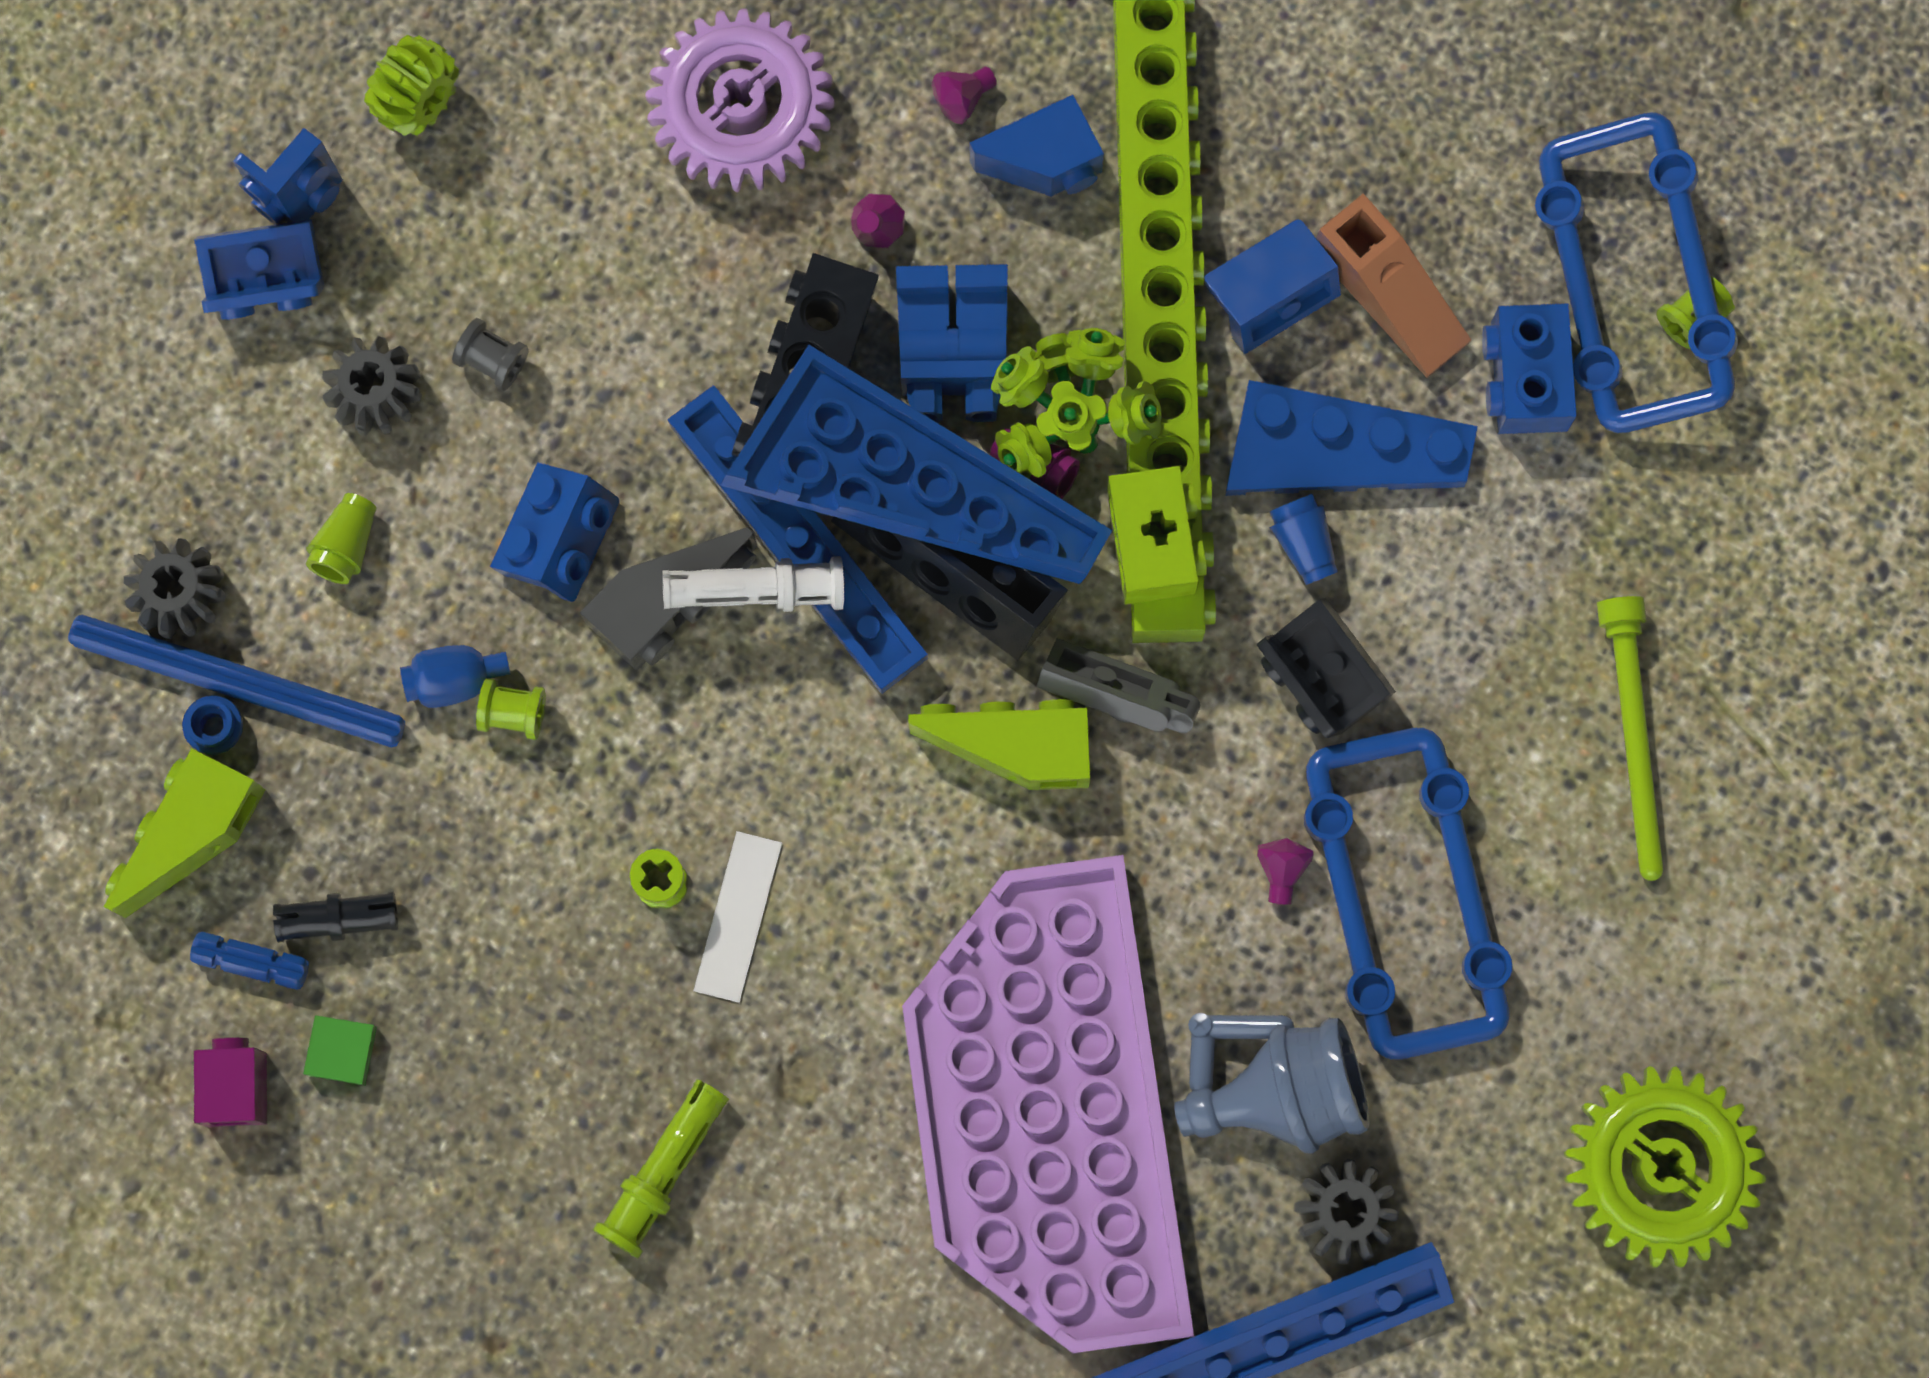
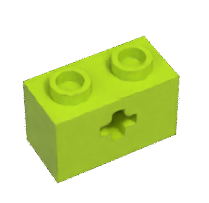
(1147, 569)

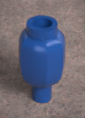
(450, 674)

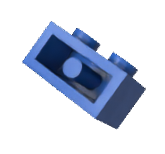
(1531, 369)

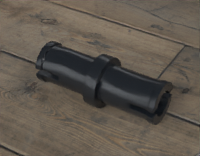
(335, 917)

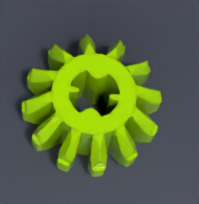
(411, 85)

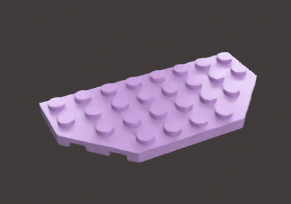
(1050, 1111)

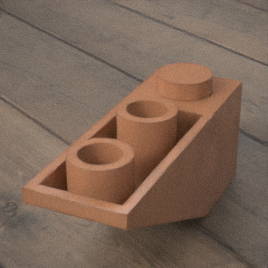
(1392, 285)

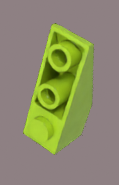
(1024, 746)
(194, 823)

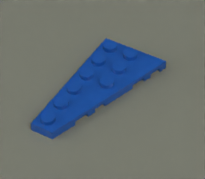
(877, 462)

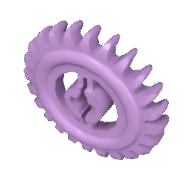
(700, 135)

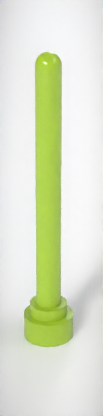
(1623, 622)

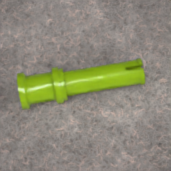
(648, 1191)

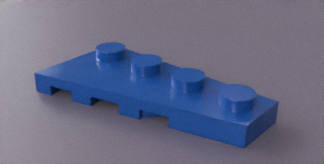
(1325, 442)

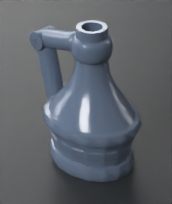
(1296, 1088)

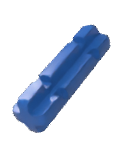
(249, 960)

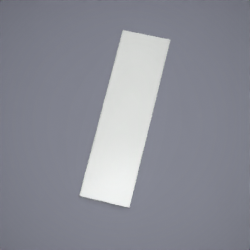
(737, 917)

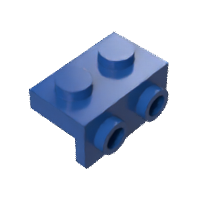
(295, 185)
(259, 268)
(556, 531)

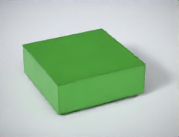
(340, 1050)

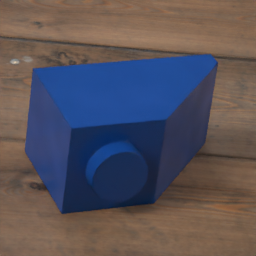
(1042, 151)

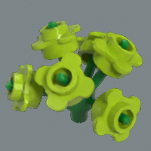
(1069, 414)

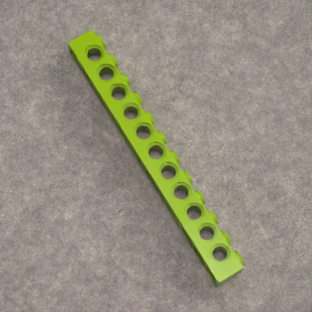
(1177, 268)

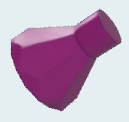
(960, 92)
(878, 220)
(1283, 865)

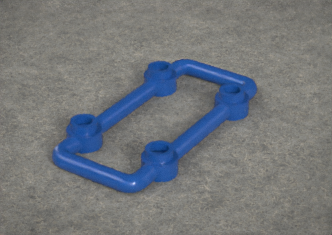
(1710, 336)
(1370, 988)

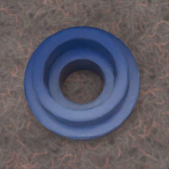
(197, 716)

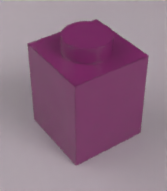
(230, 1084)

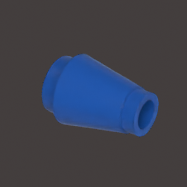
(1305, 538)

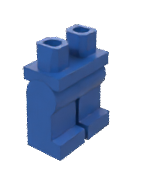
(946, 359)

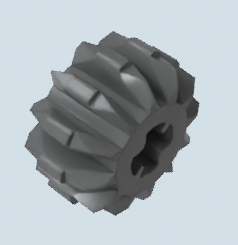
(382, 400)
(188, 570)
(1350, 1191)

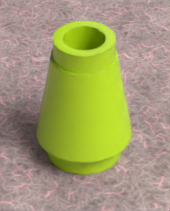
(342, 540)

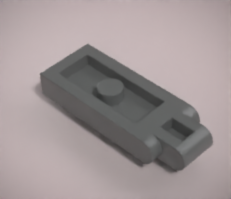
(1117, 688)

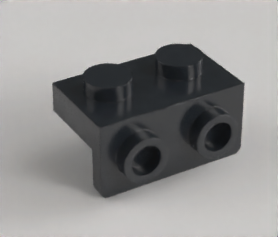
(1324, 670)

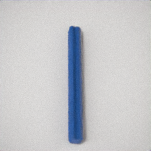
(237, 681)

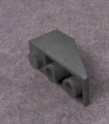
(631, 606)

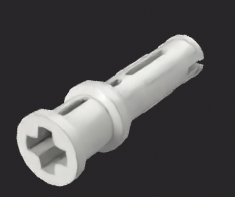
(781, 585)

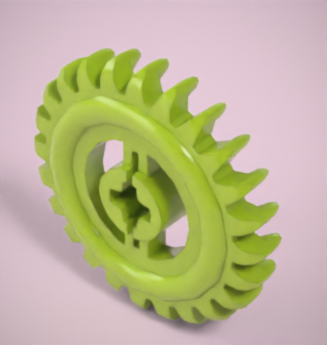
(1714, 1202)

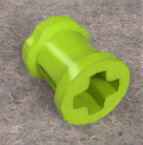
(1677, 318)
(510, 709)
(662, 861)

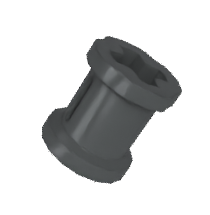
(490, 354)

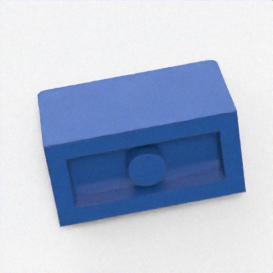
(1274, 284)

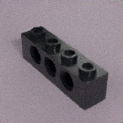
(825, 291)
(994, 598)

